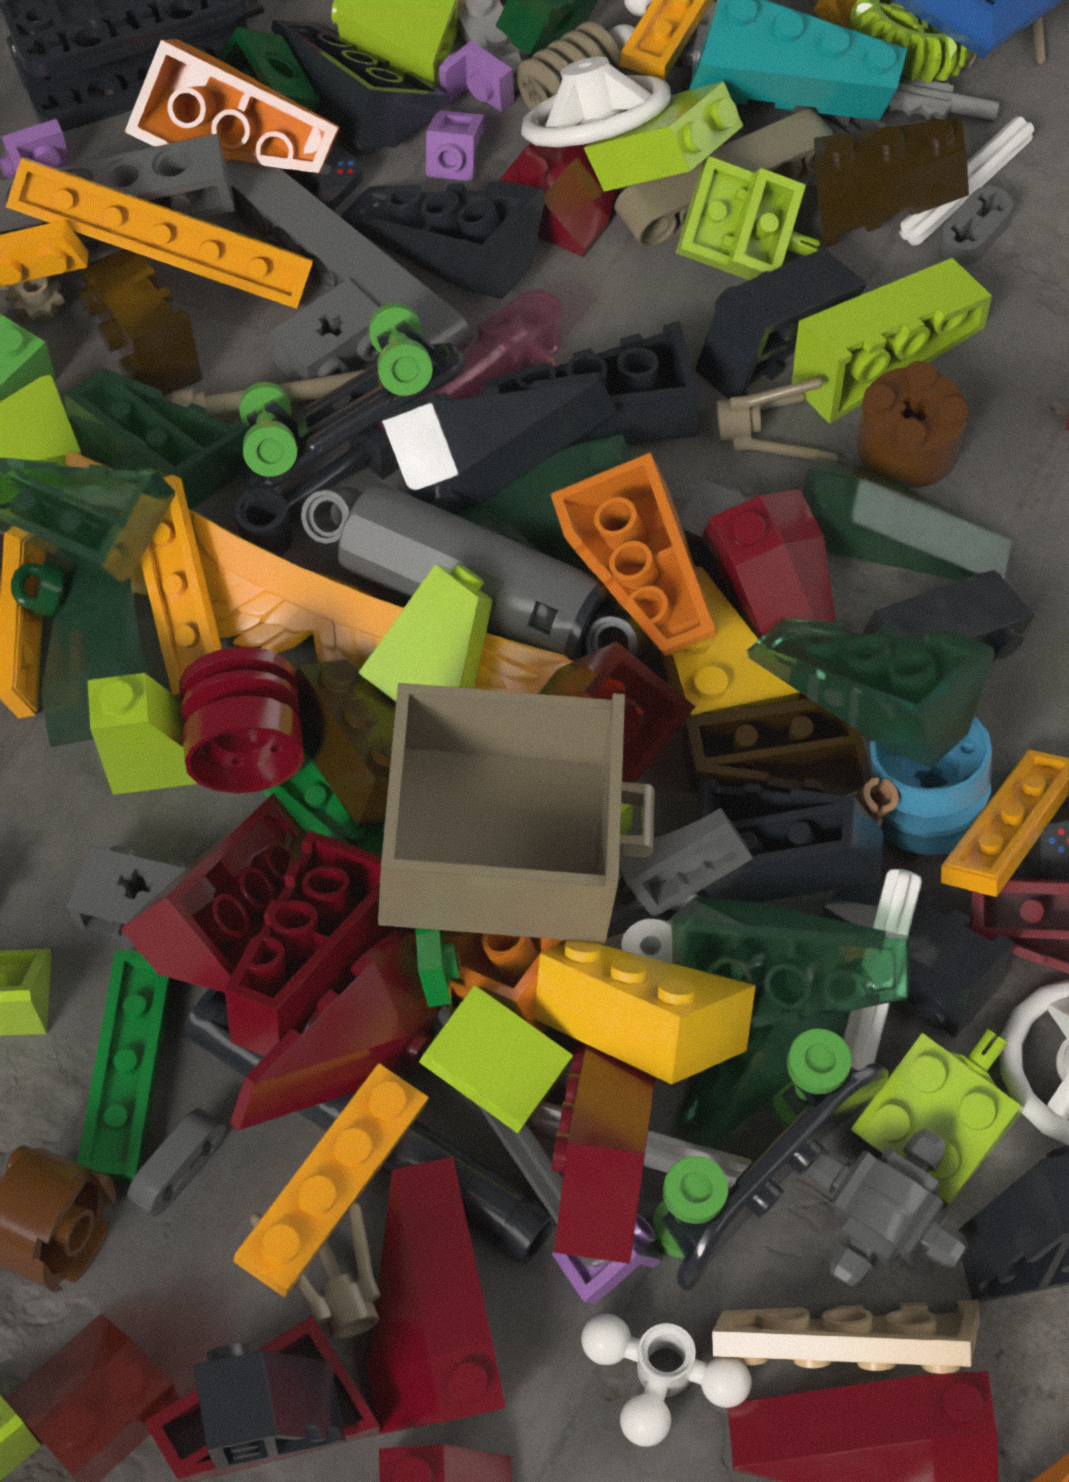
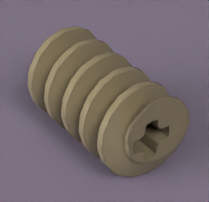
(541, 75)

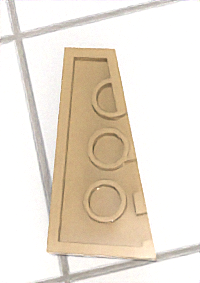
(852, 1335)

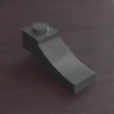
(679, 866)

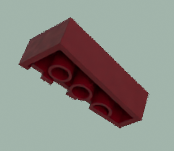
(307, 942)
(601, 1155)

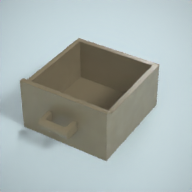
(507, 813)

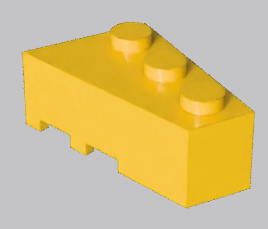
(718, 671)
(643, 1008)

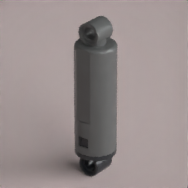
(534, 596)

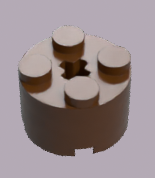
(912, 425)
(51, 1216)

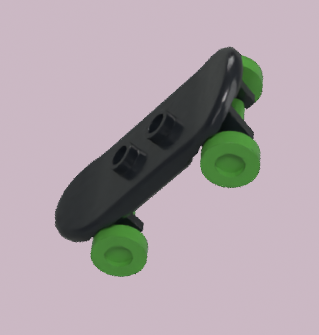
(404, 372)
(700, 1209)

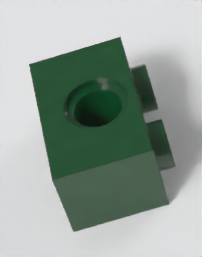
(538, 23)
(270, 62)

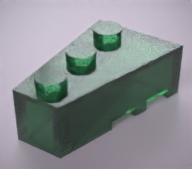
(135, 428)
(82, 513)

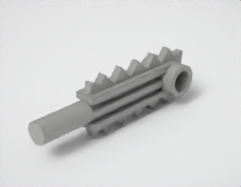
(937, 100)

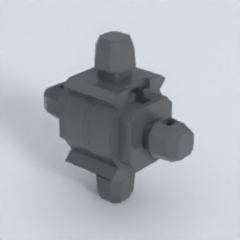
(888, 1208)

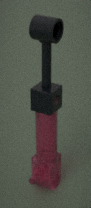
(510, 340)

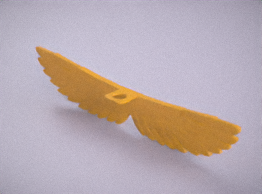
(283, 604)

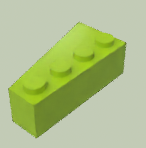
(885, 332)

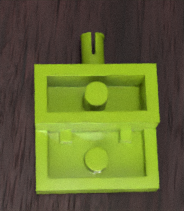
(743, 220)
(949, 1098)

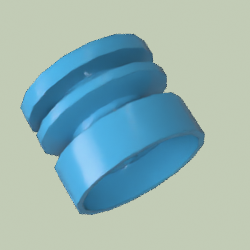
(939, 801)

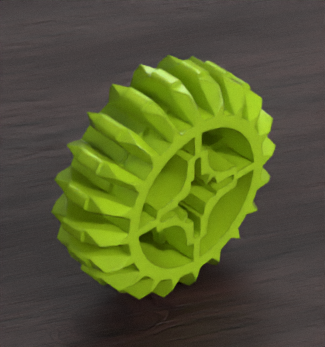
(928, 50)

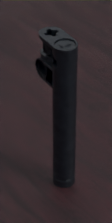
(490, 1202)

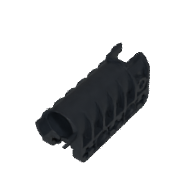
(106, 46)

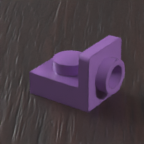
(480, 73)
(39, 143)
(452, 145)
(596, 1282)

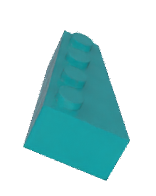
(796, 60)

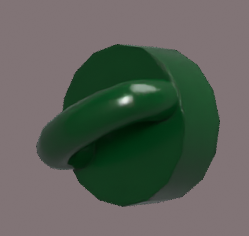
(47, 589)

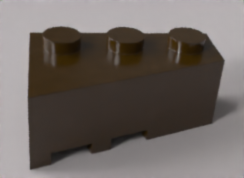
(888, 172)
(139, 322)
(348, 735)
(776, 748)

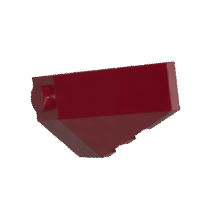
(574, 204)
(371, 1022)

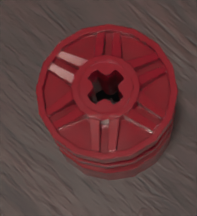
(241, 720)

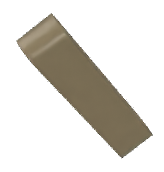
(658, 207)

